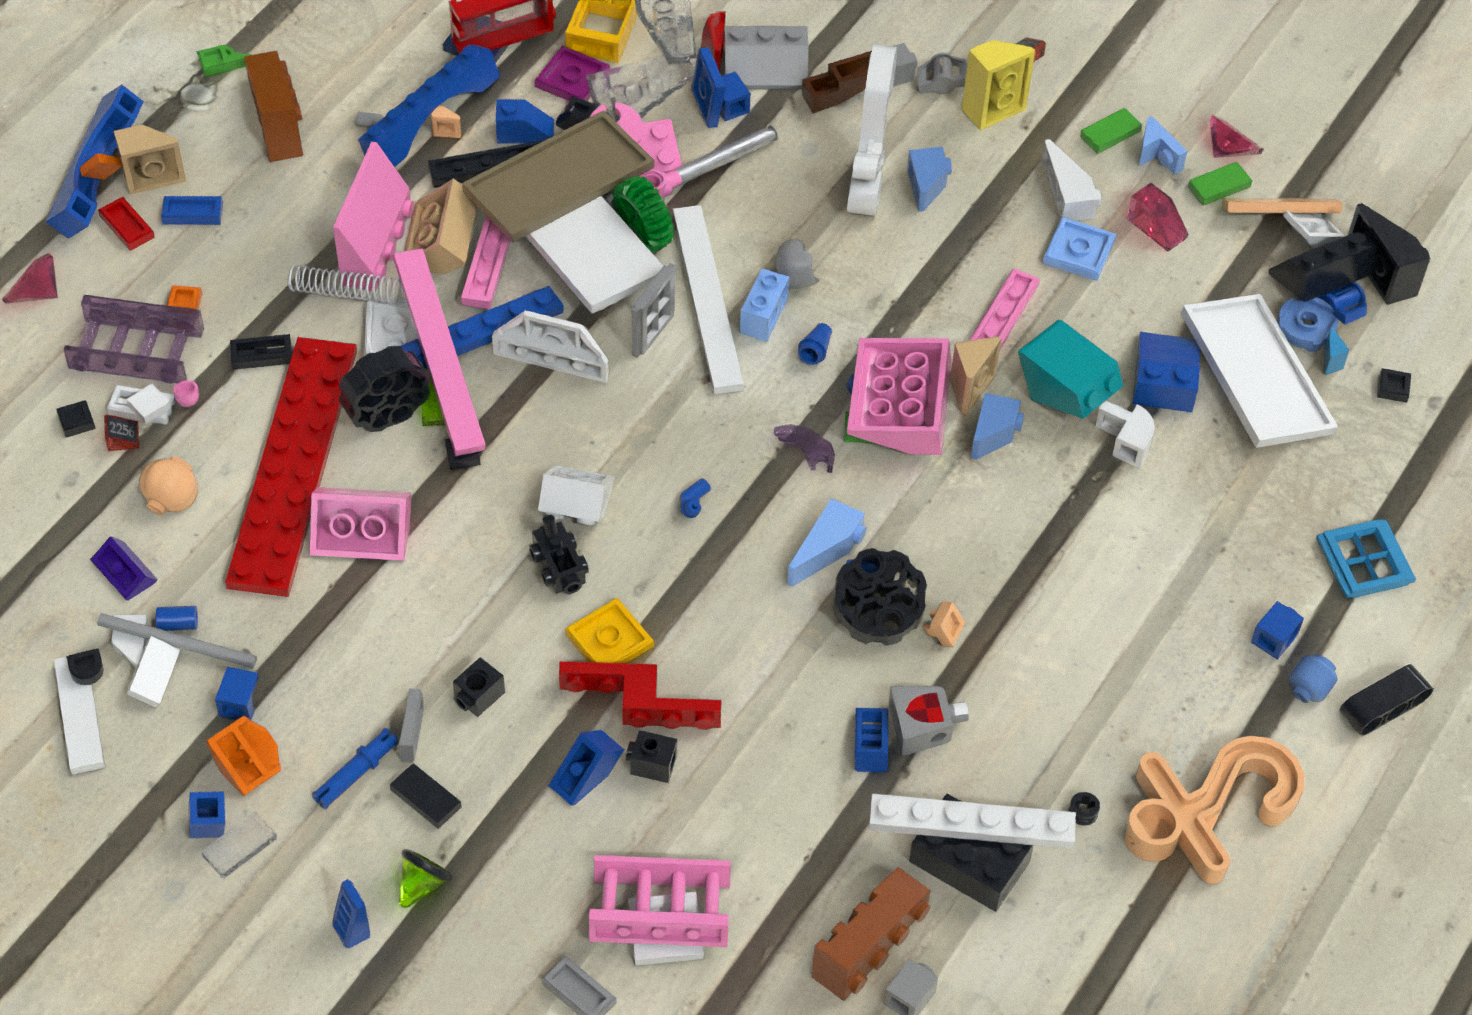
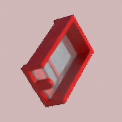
(499, 22)

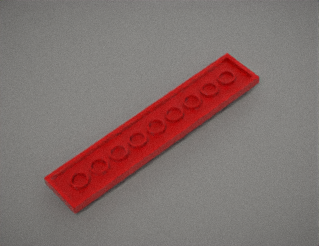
(290, 468)

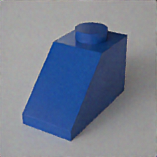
(521, 122)
(586, 765)

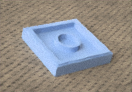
(1079, 248)

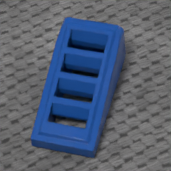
(870, 748)
(350, 916)

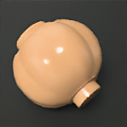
(168, 485)

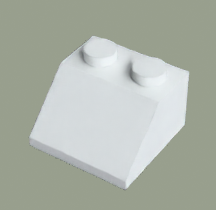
(575, 494)

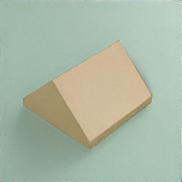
(973, 370)

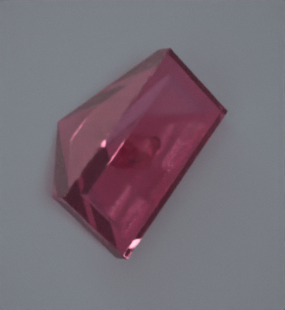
(1229, 141)
(35, 283)

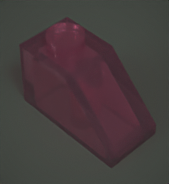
(1157, 217)

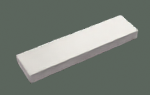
(79, 721)

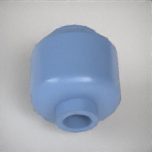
(1313, 678)

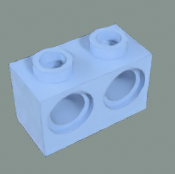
(764, 305)

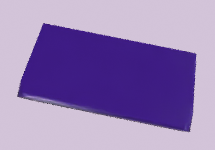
(123, 568)

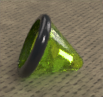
(419, 877)

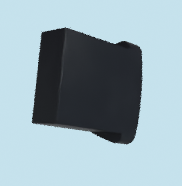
(575, 112)

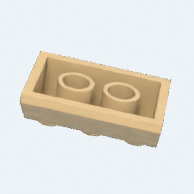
(443, 227)

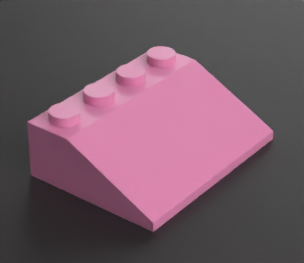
(372, 219)
(901, 393)

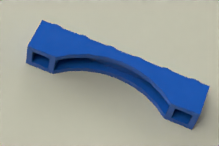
(468, 72)
(77, 195)

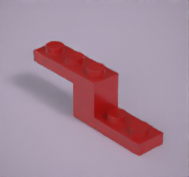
(640, 698)

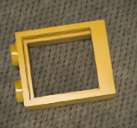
(597, 43)

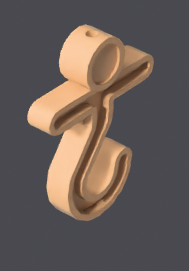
(1188, 819)

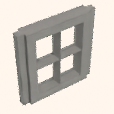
(653, 310)

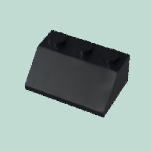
(1328, 267)

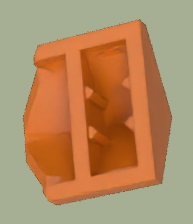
(245, 754)

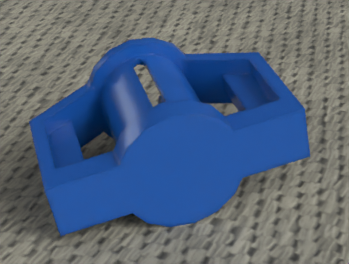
(1345, 299)

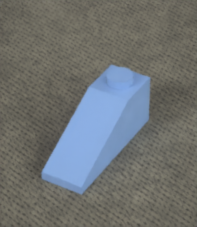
(828, 540)

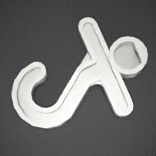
(869, 160)

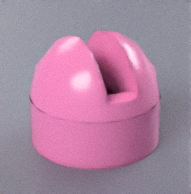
(186, 393)

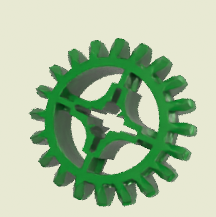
(644, 212)

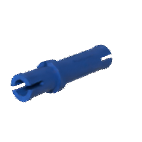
(365, 759)

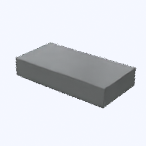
(411, 725)
(578, 989)

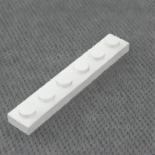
(972, 821)

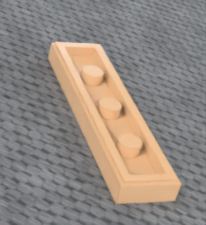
(1281, 205)

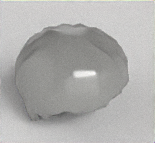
(796, 263)

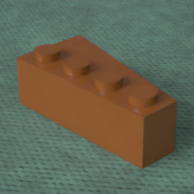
(870, 934)

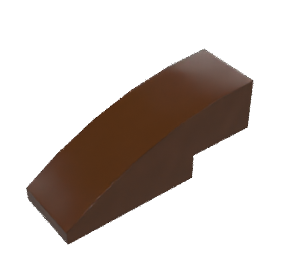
(841, 82)

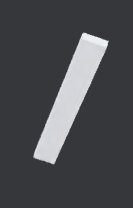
(708, 300)

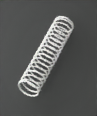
(347, 285)

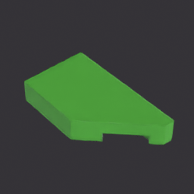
(220, 60)

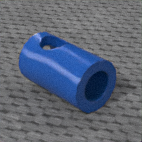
(177, 618)

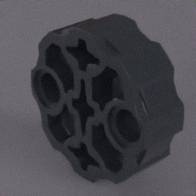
(384, 388)
(899, 602)

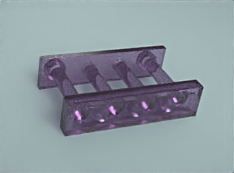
(140, 316)

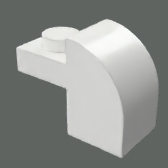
(1132, 429)

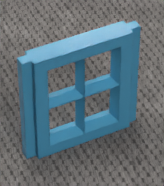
(1340, 566)

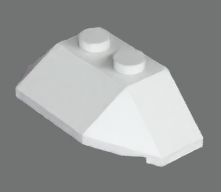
(551, 345)

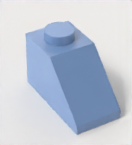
(928, 174)
(996, 424)

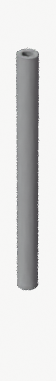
(177, 640)

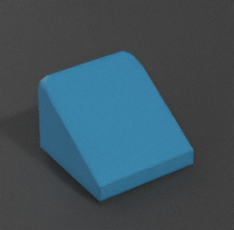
(1334, 353)

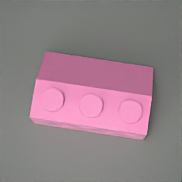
(359, 523)

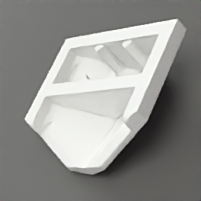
(1313, 229)

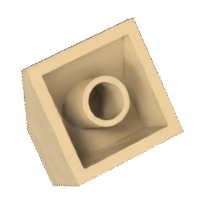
(149, 158)

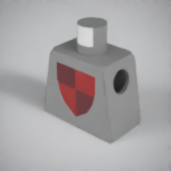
(923, 717)

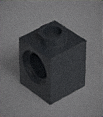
(482, 676)

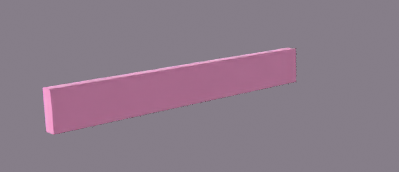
(439, 352)

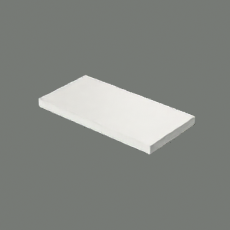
(596, 254)
(1258, 370)

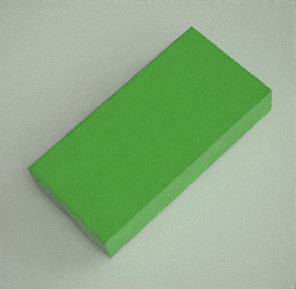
(1111, 130)
(1220, 183)

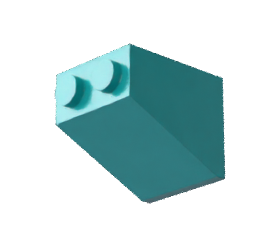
(1068, 371)

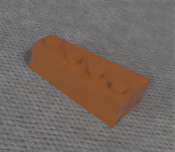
(275, 105)

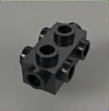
(558, 556)

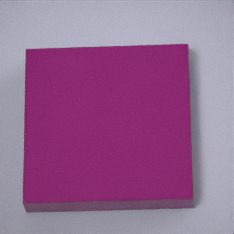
(567, 74)

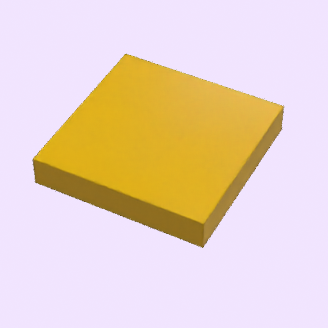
(609, 635)

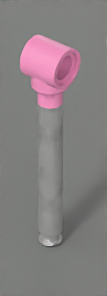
(667, 181)

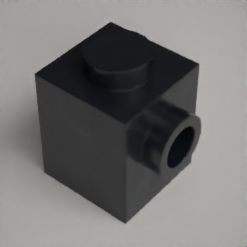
(652, 756)

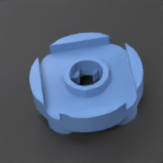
(1302, 335)

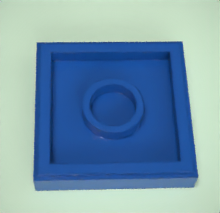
(708, 87)

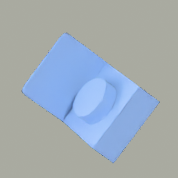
(1161, 144)

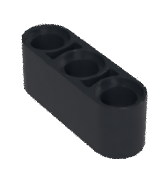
(1386, 699)

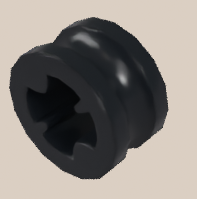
(1091, 801)

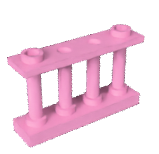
(660, 927)

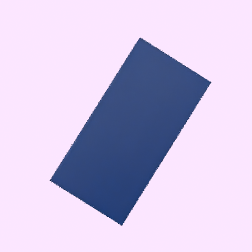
(192, 210)

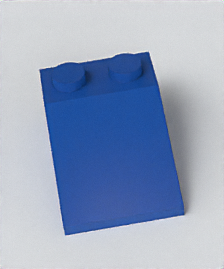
(1166, 372)

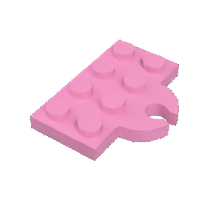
(654, 137)

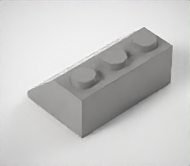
(767, 55)

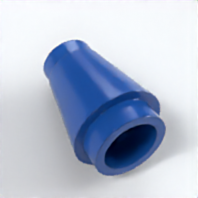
(815, 344)

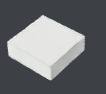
(148, 403)

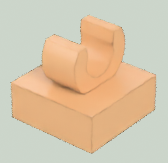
(945, 624)

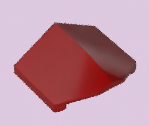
(713, 36)

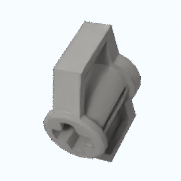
(943, 79)

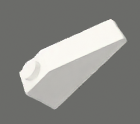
(1069, 184)

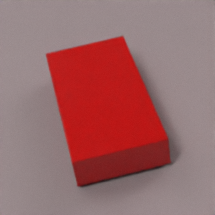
(126, 223)

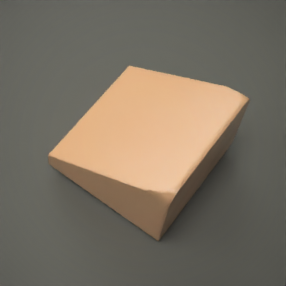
(445, 123)

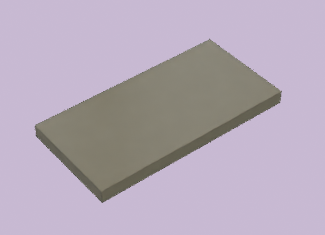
(557, 176)

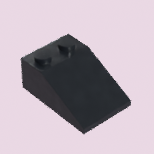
(1399, 259)

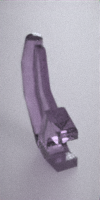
(812, 444)

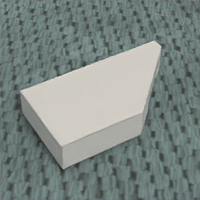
(130, 645)

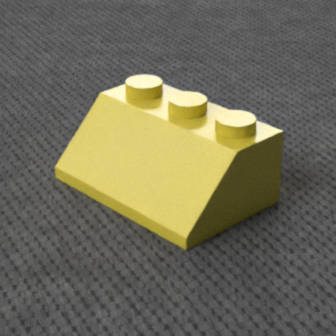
(997, 82)

